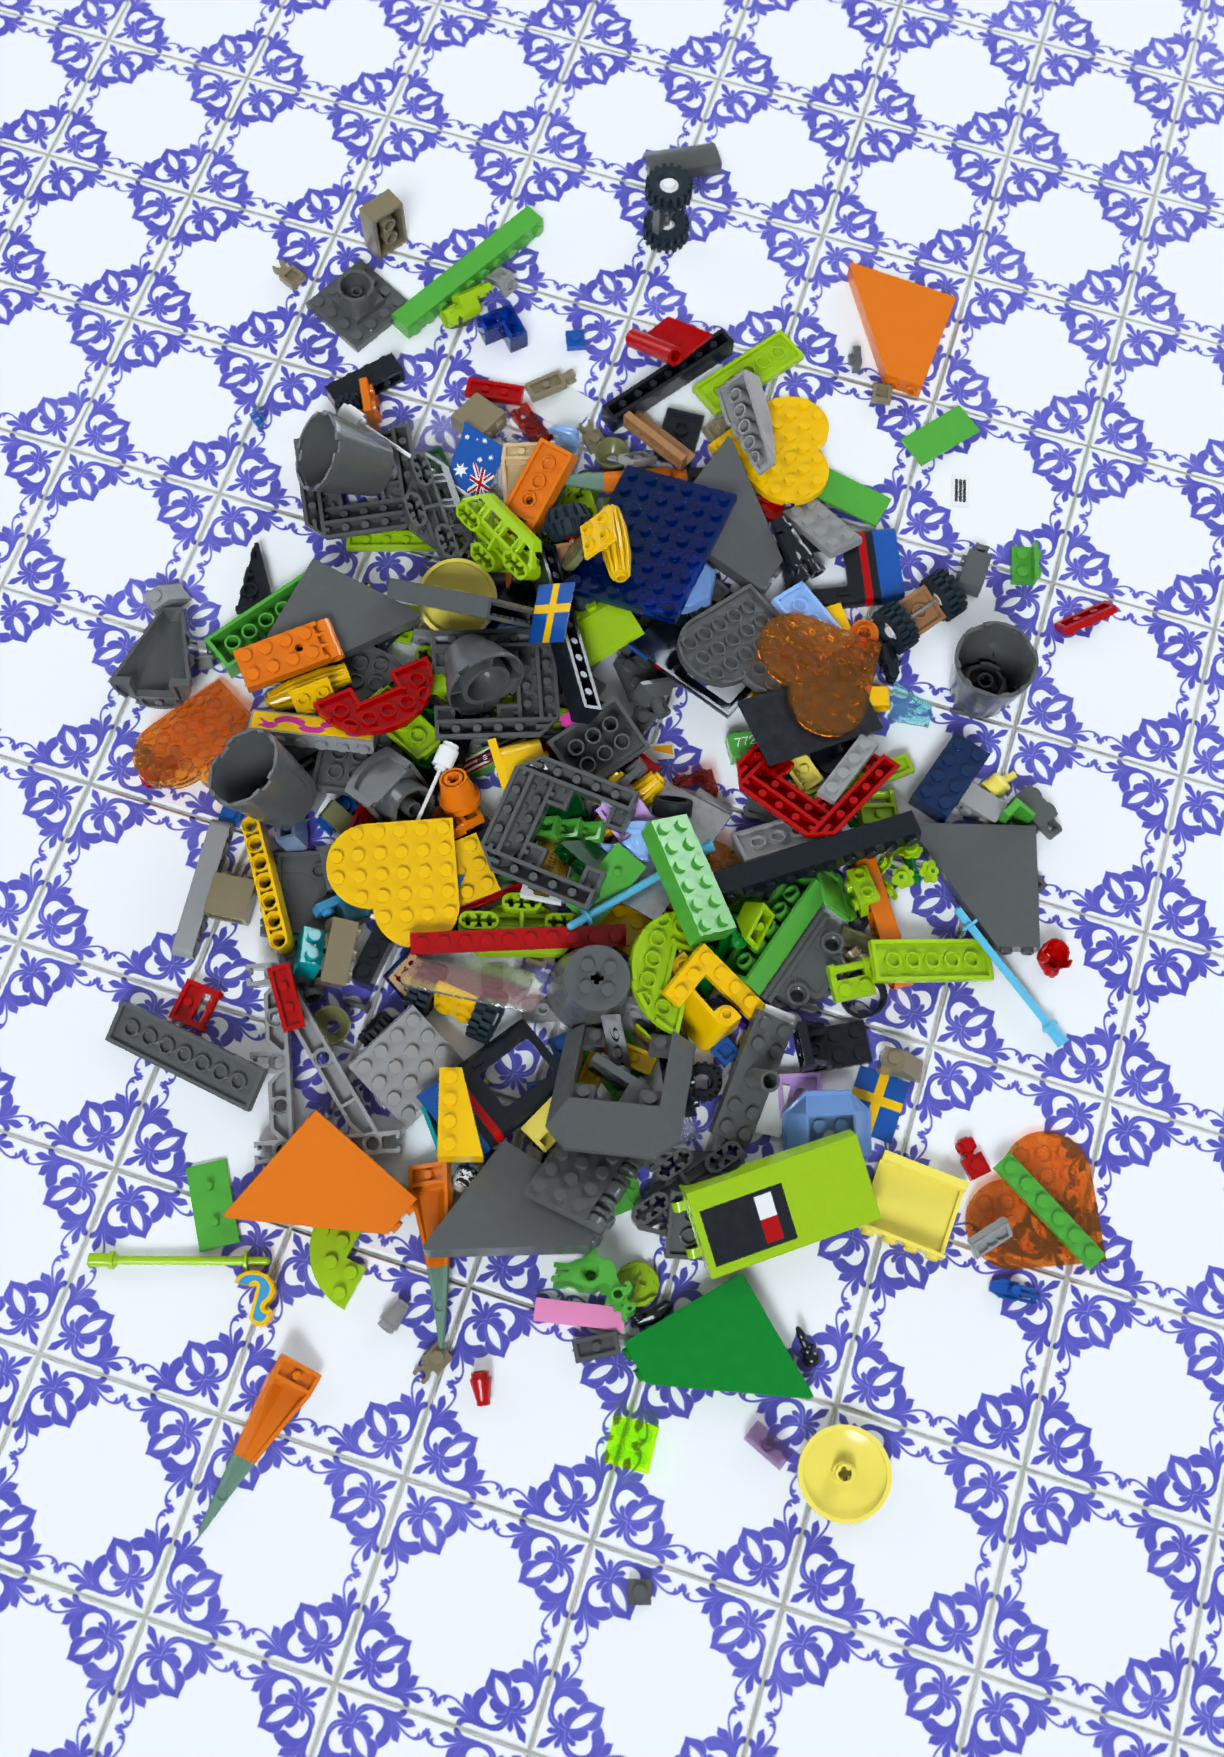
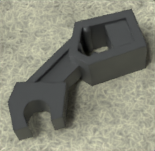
(634, 772)

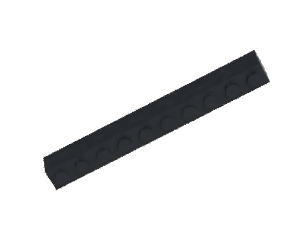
(570, 655)
(818, 856)

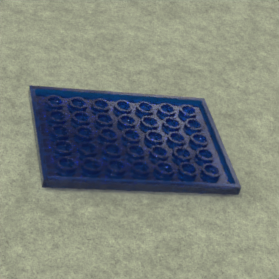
(670, 539)

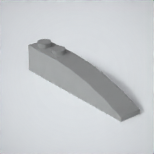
(749, 418)

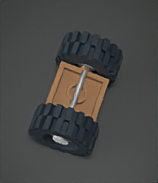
(934, 601)

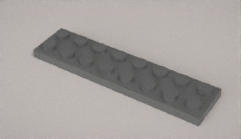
(186, 1055)

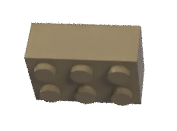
(383, 224)
(338, 952)

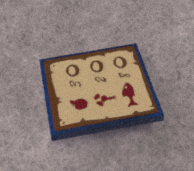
(398, 971)

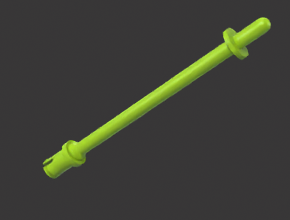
(112, 1260)

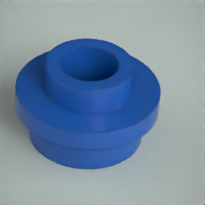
(257, 417)

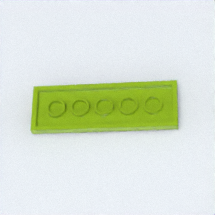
(765, 360)
(929, 961)

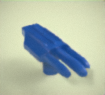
(1010, 1291)

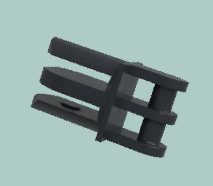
(889, 663)

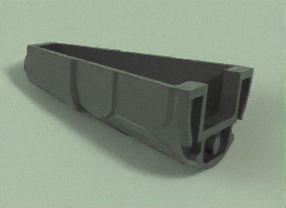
(158, 663)

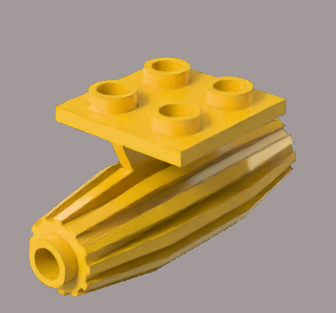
(608, 534)
(308, 688)
(647, 786)

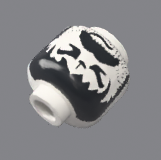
(464, 1176)

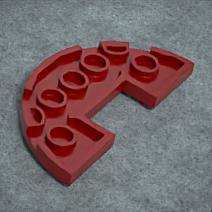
(386, 710)

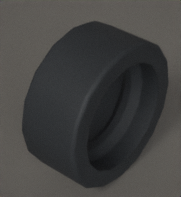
(669, 806)

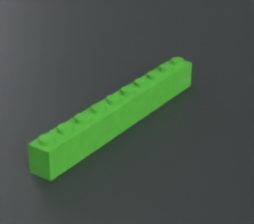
(468, 271)

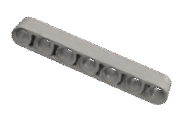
(211, 860)

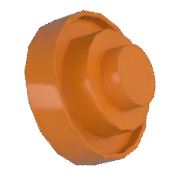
(866, 629)

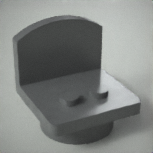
(390, 788)

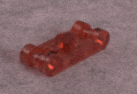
(531, 425)

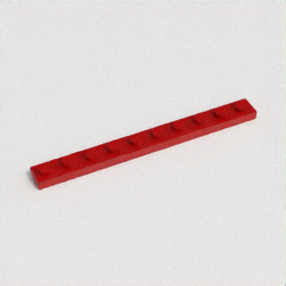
(516, 939)

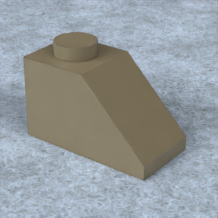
(900, 1064)

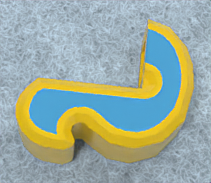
(264, 1295)

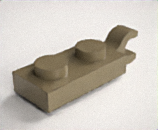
(549, 384)

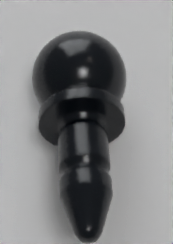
(810, 1356)

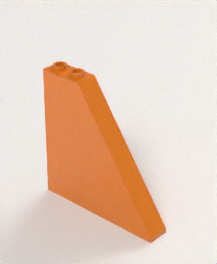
(901, 325)
(325, 1183)

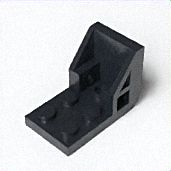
(830, 1047)

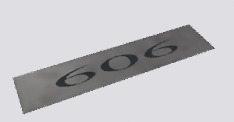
(615, 1040)

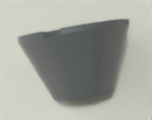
(479, 674)

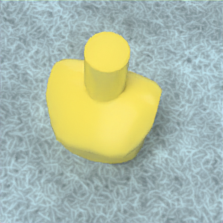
(997, 784)

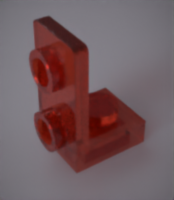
(701, 776)

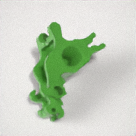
(595, 1275)

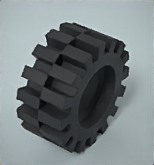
(375, 1027)
(715, 1077)

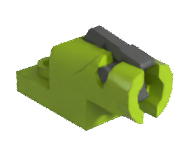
(464, 306)

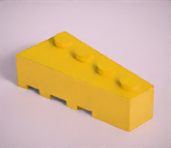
(456, 1124)

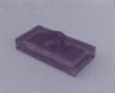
(768, 1445)

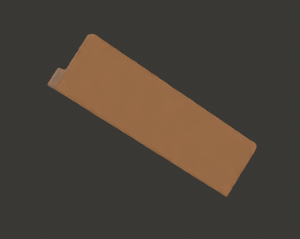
(658, 439)

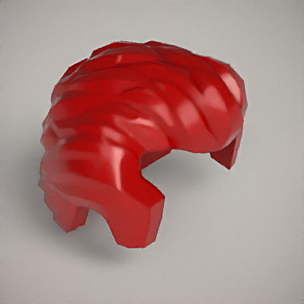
(1053, 957)

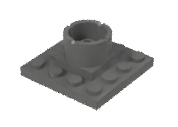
(357, 305)

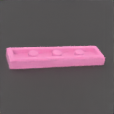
(577, 1314)

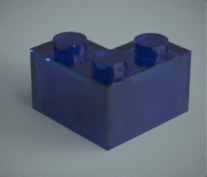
(504, 325)

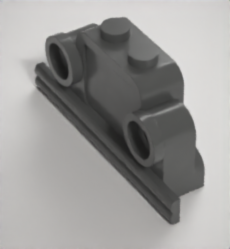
(803, 972)

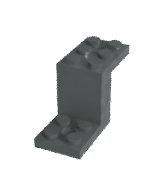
(630, 1086)

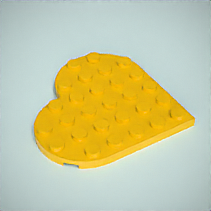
(799, 466)
(400, 873)

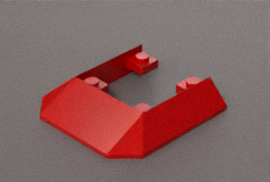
(797, 809)

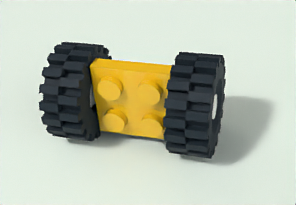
(480, 1017)

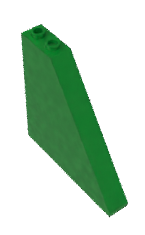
(718, 1346)

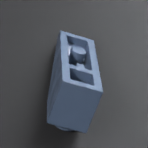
(293, 838)

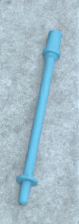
(587, 916)
(1048, 1025)

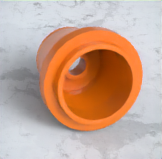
(458, 793)

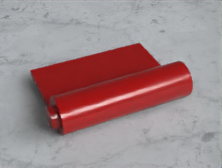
(668, 341)

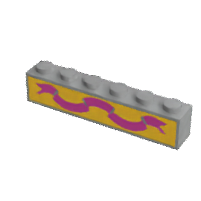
(310, 732)

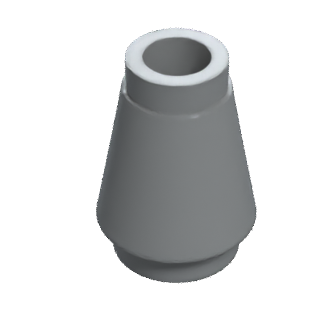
(392, 1318)

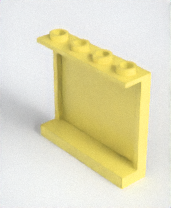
(914, 1205)

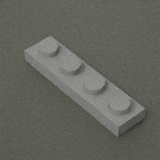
(847, 769)

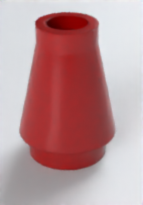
(481, 1387)

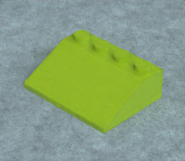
(606, 630)

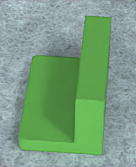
(1017, 813)

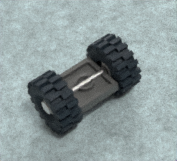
(668, 191)

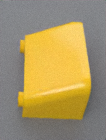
(700, 1022)

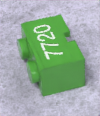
(738, 744)

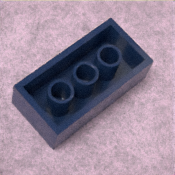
(949, 778)

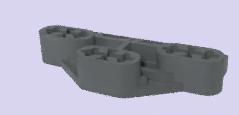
(431, 507)
(692, 1172)

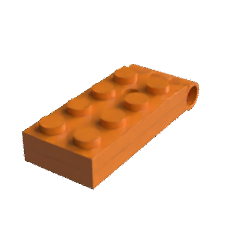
(541, 482)
(278, 658)

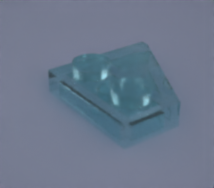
(908, 708)

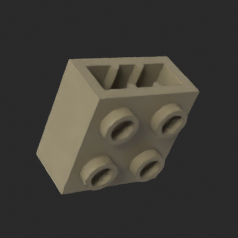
(481, 415)
(231, 898)

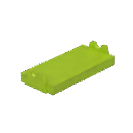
(415, 738)

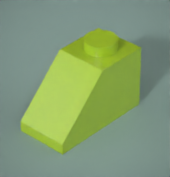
(754, 922)

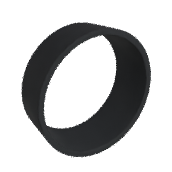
(883, 995)

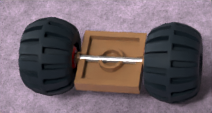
(563, 527)

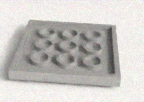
(404, 1063)

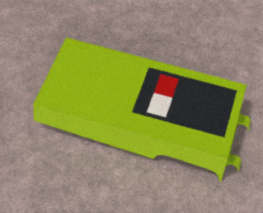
(779, 1203)

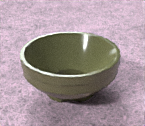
(610, 447)
(330, 1013)

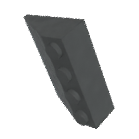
(601, 745)

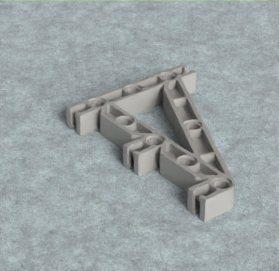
(332, 1073)

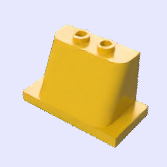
(513, 755)

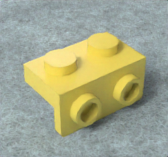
(805, 774)

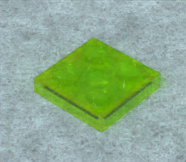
(631, 1444)

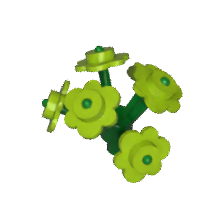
(906, 873)

